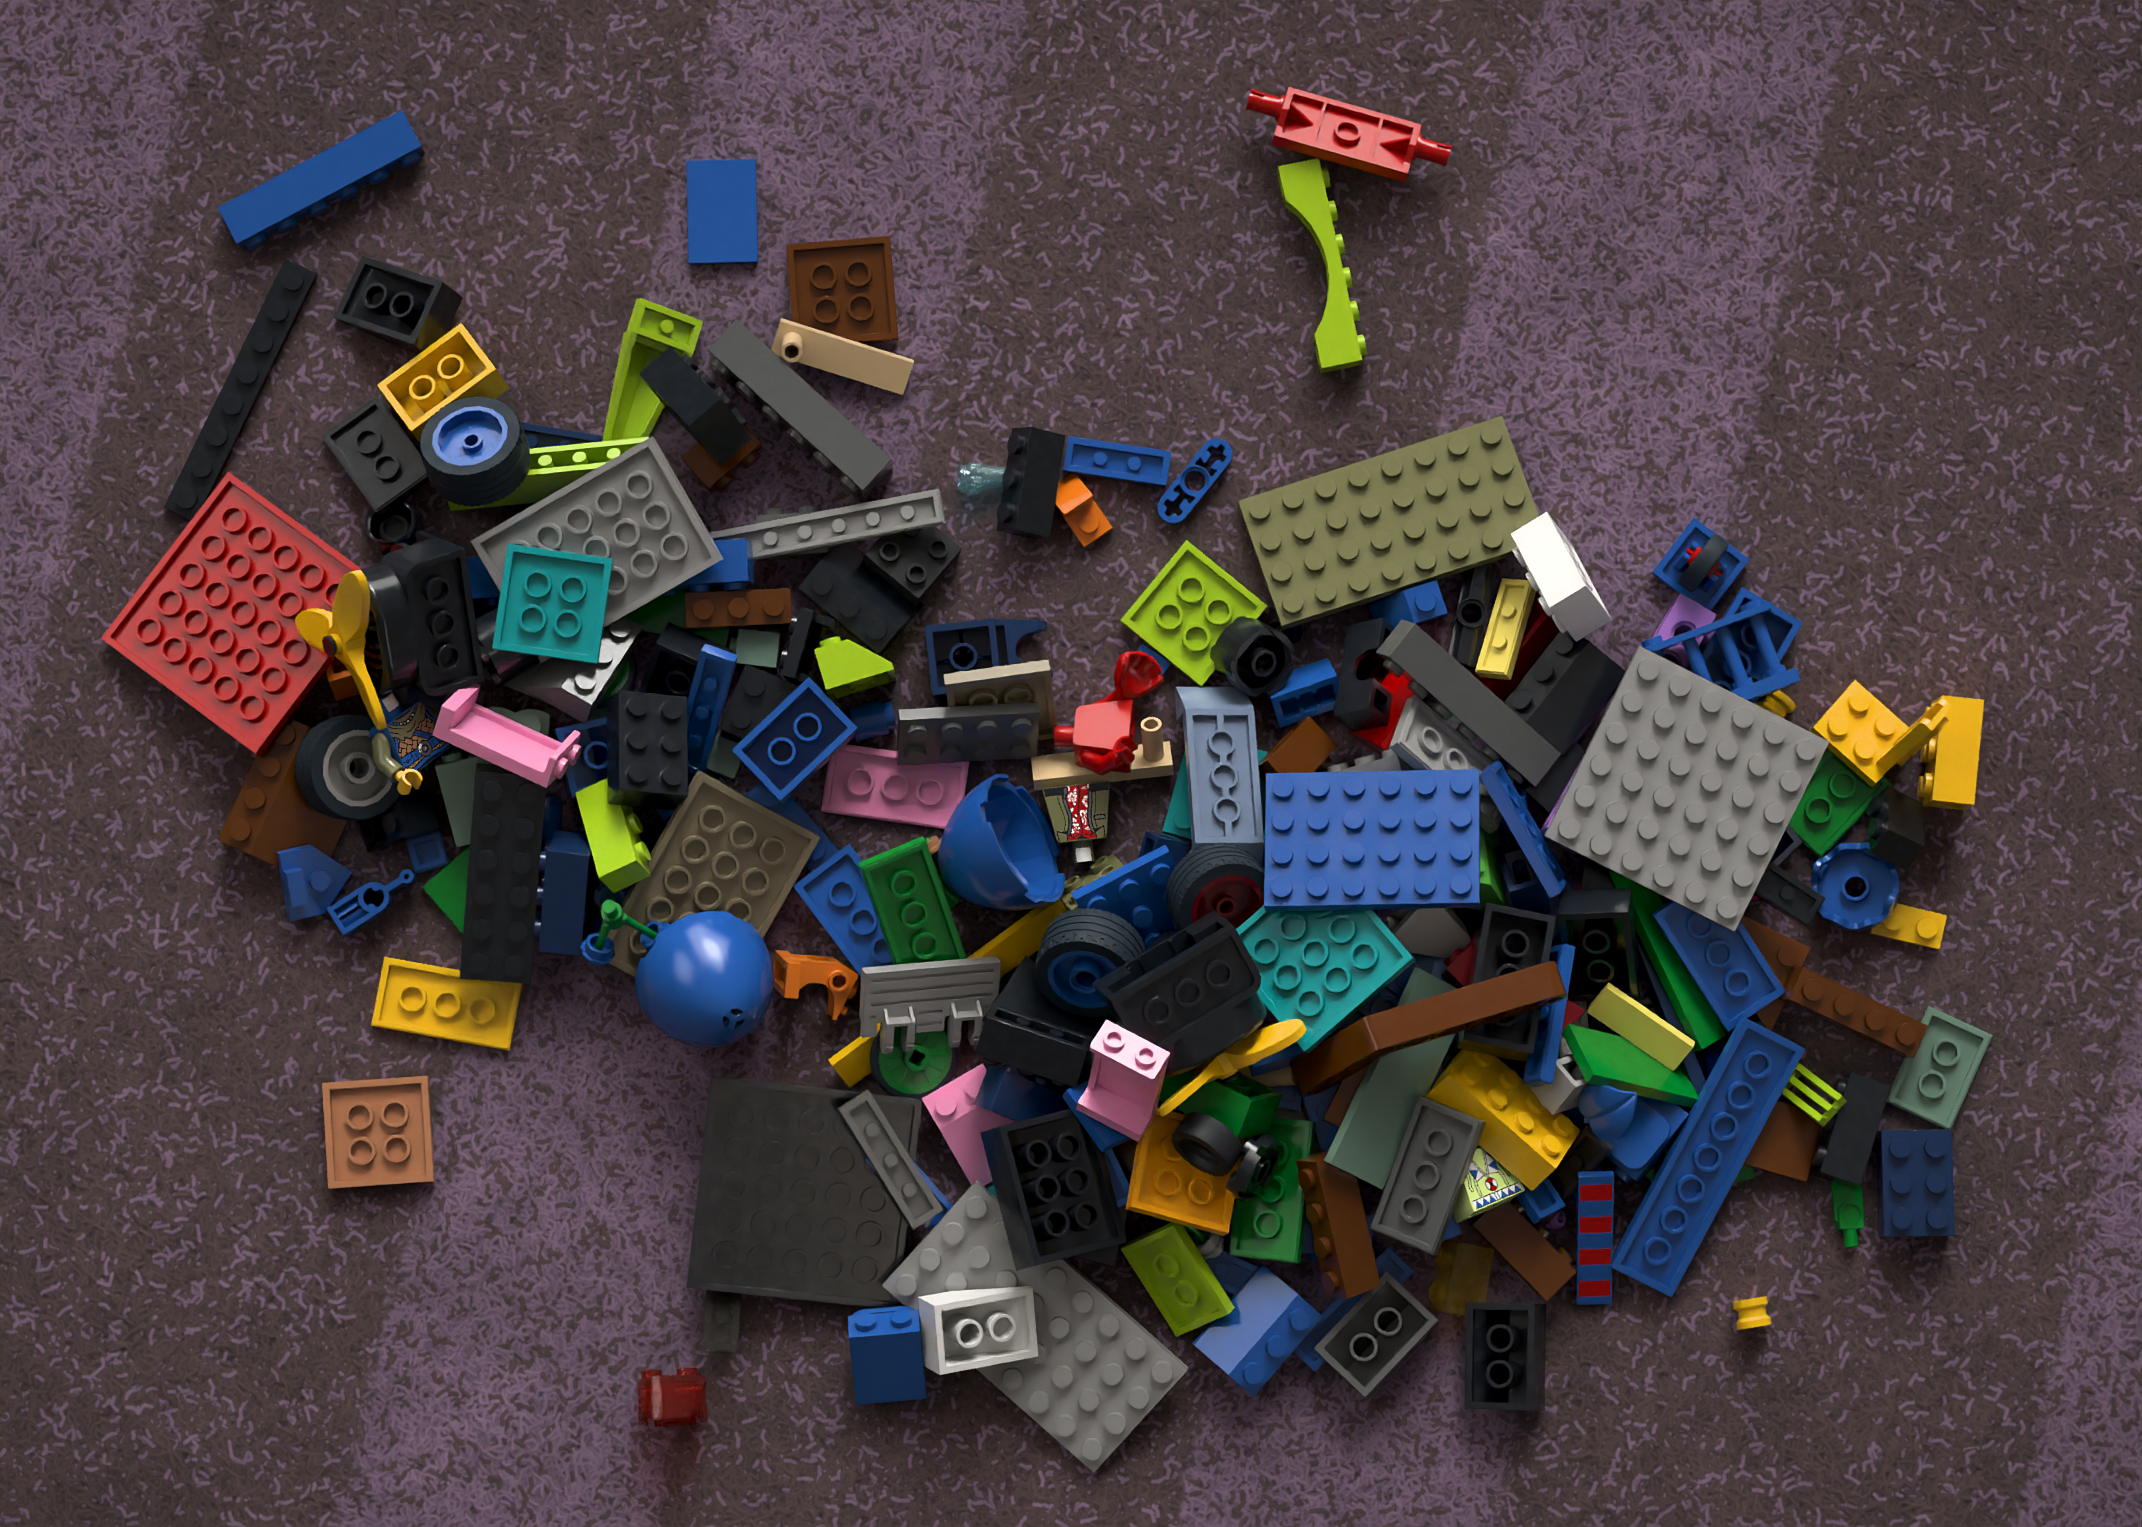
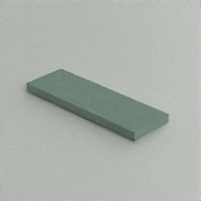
(1387, 1097)

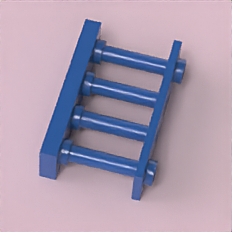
(1777, 675)

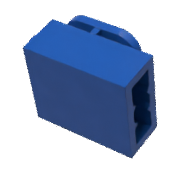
(1646, 1139)
(887, 1355)

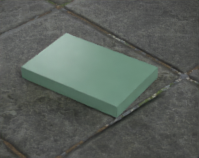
(1941, 1071)

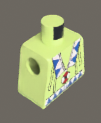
(1485, 1187)

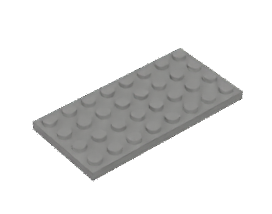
(1093, 1362)

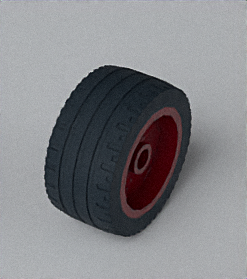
(1216, 880)

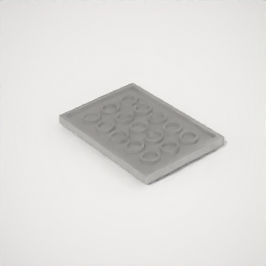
(618, 511)

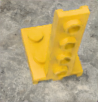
(1871, 736)

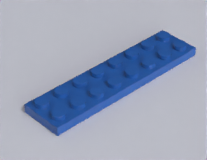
(1706, 1156)

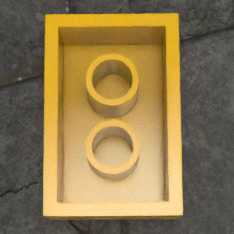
(441, 375)
(1953, 757)

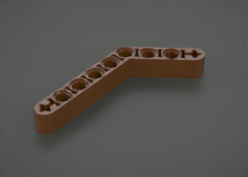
(1423, 1022)

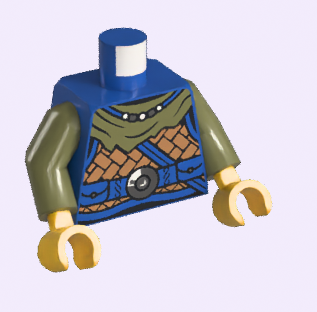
(406, 741)

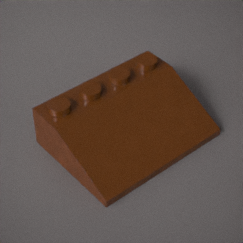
(271, 808)

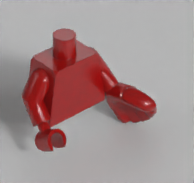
(1106, 728)

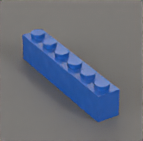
(321, 180)

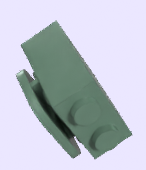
(457, 783)

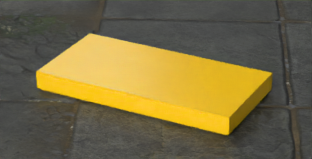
(443, 1006)

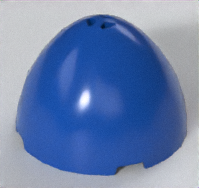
(1000, 849)
(702, 973)

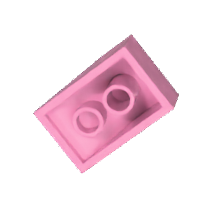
(962, 1122)

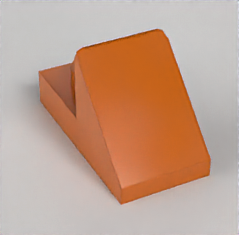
(1080, 510)

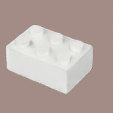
(1559, 577)

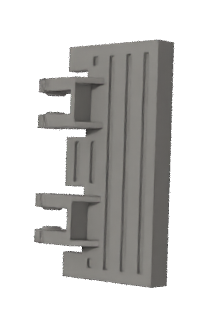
(923, 994)

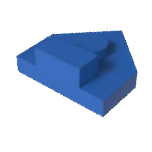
(309, 880)

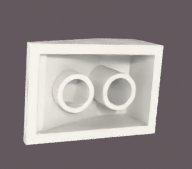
(977, 1328)

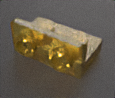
(1460, 1276)

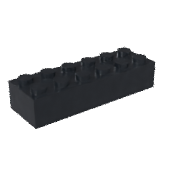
(502, 876)

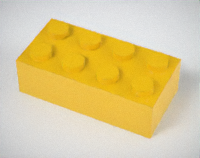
(1517, 1126)

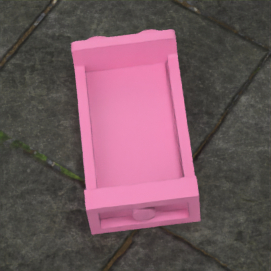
(504, 740)
(1124, 1081)

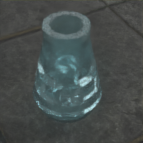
(979, 478)

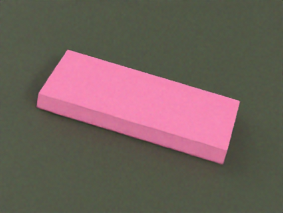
(873, 786)

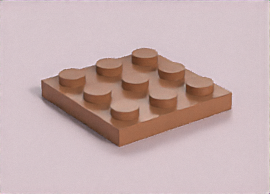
(378, 1132)

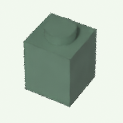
(757, 649)

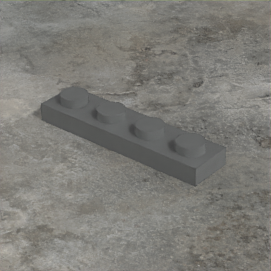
(890, 1159)

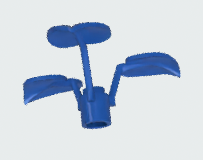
(1605, 1109)

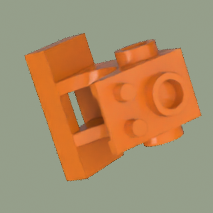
(797, 970)

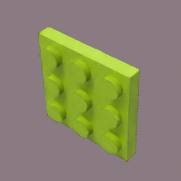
(1189, 610)

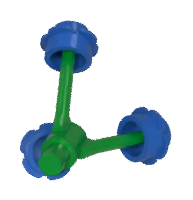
(598, 947)

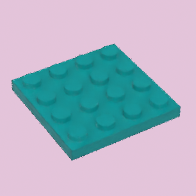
(1321, 964)

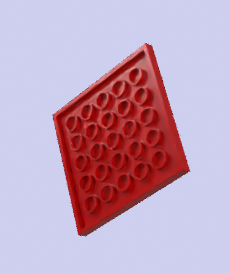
(224, 609)

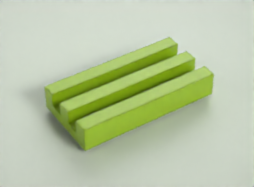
(1830, 1109)

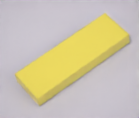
(1505, 629)
(1640, 1026)

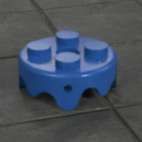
(1848, 863)

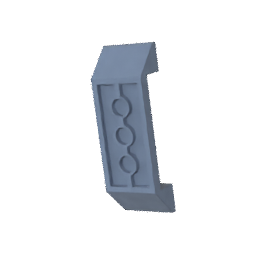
(1221, 767)

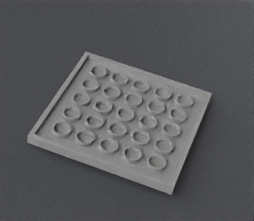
(1686, 788)

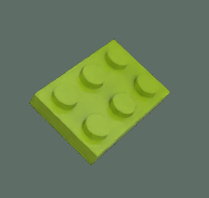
(1177, 1278)

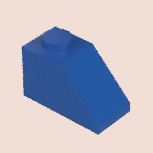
(1416, 605)

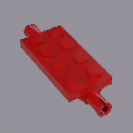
(1346, 133)

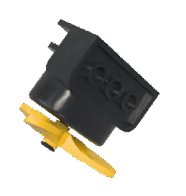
(402, 623)
(1197, 1003)

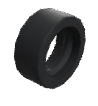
(1207, 1144)

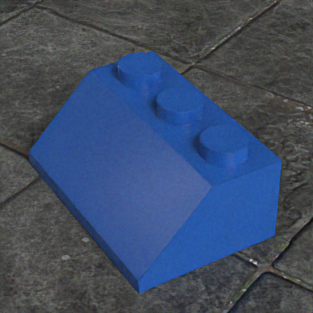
(1259, 1331)

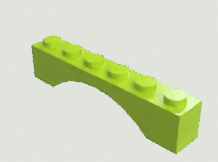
(1306, 197)

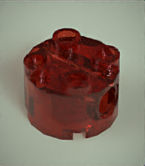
(672, 1398)

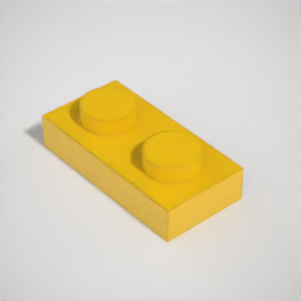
(1913, 926)

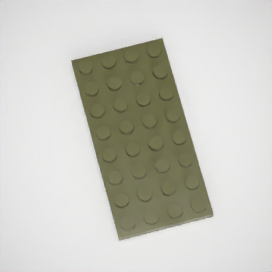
(1389, 522)

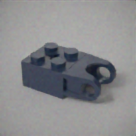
(988, 640)

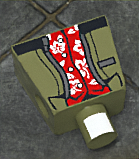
(1079, 816)

